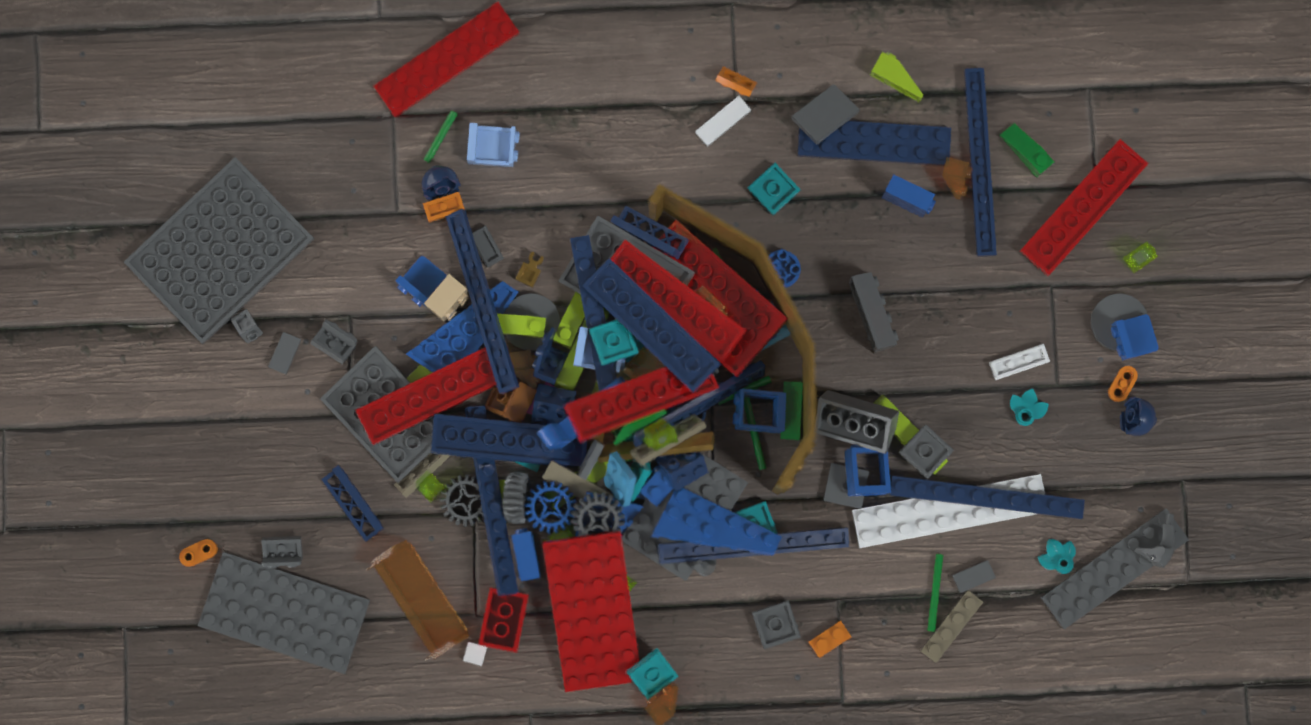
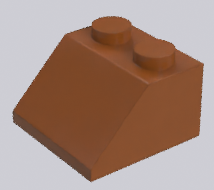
(511, 404)

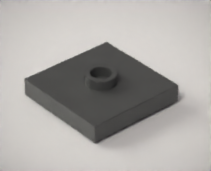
(926, 451)
(836, 487)
(776, 624)

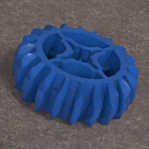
(539, 520)

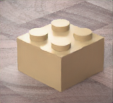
(447, 298)

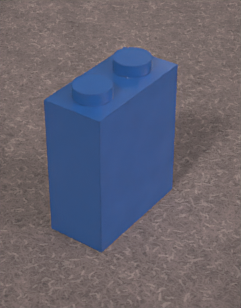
(909, 196)

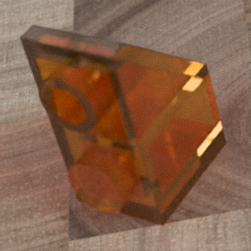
(955, 175)
(522, 365)
(664, 706)

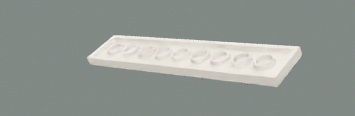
(925, 517)

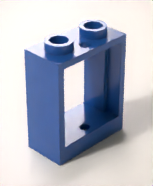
(779, 408)
(852, 473)
(526, 555)

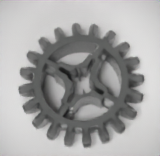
(516, 490)
(449, 505)
(604, 512)

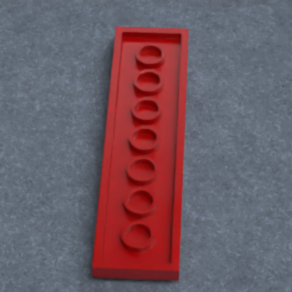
(446, 59)
(1084, 207)
(690, 310)
(427, 396)
(631, 402)

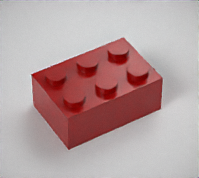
(503, 621)

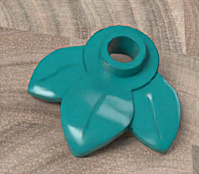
(1028, 404)
(1056, 554)

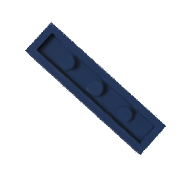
(646, 237)
(359, 500)

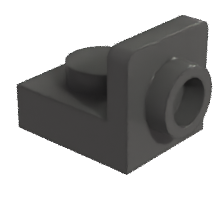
(246, 326)

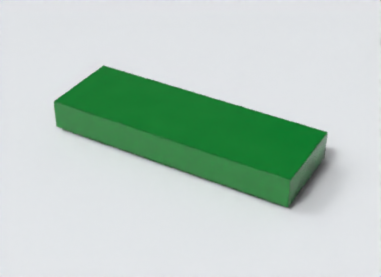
(793, 410)

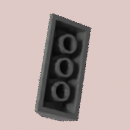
(872, 312)
(856, 421)

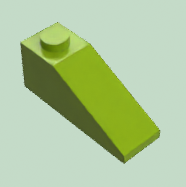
(893, 74)
(570, 323)
(522, 325)

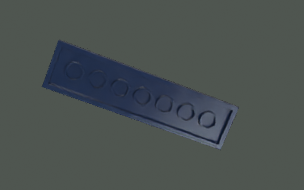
(881, 143)
(651, 325)
(500, 441)

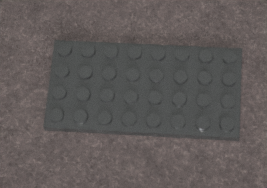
(284, 613)

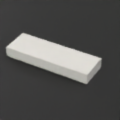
(723, 121)
(1019, 362)

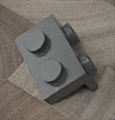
(334, 341)
(282, 551)

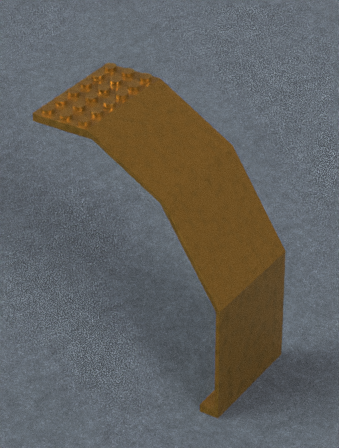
(754, 252)

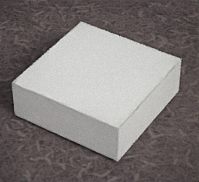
(475, 653)

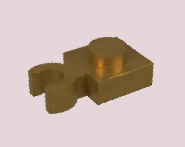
(529, 273)

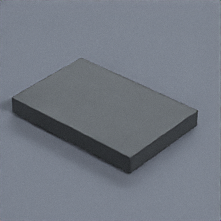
(825, 114)

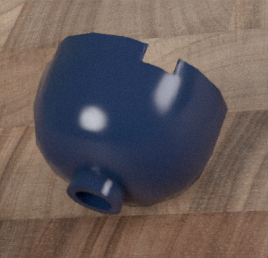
(439, 182)
(1138, 417)

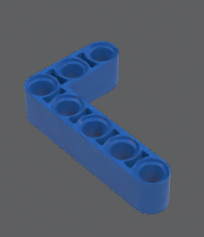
(560, 434)

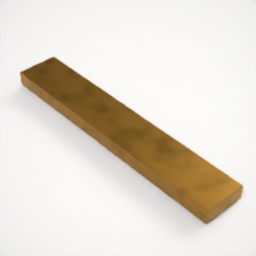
(695, 443)

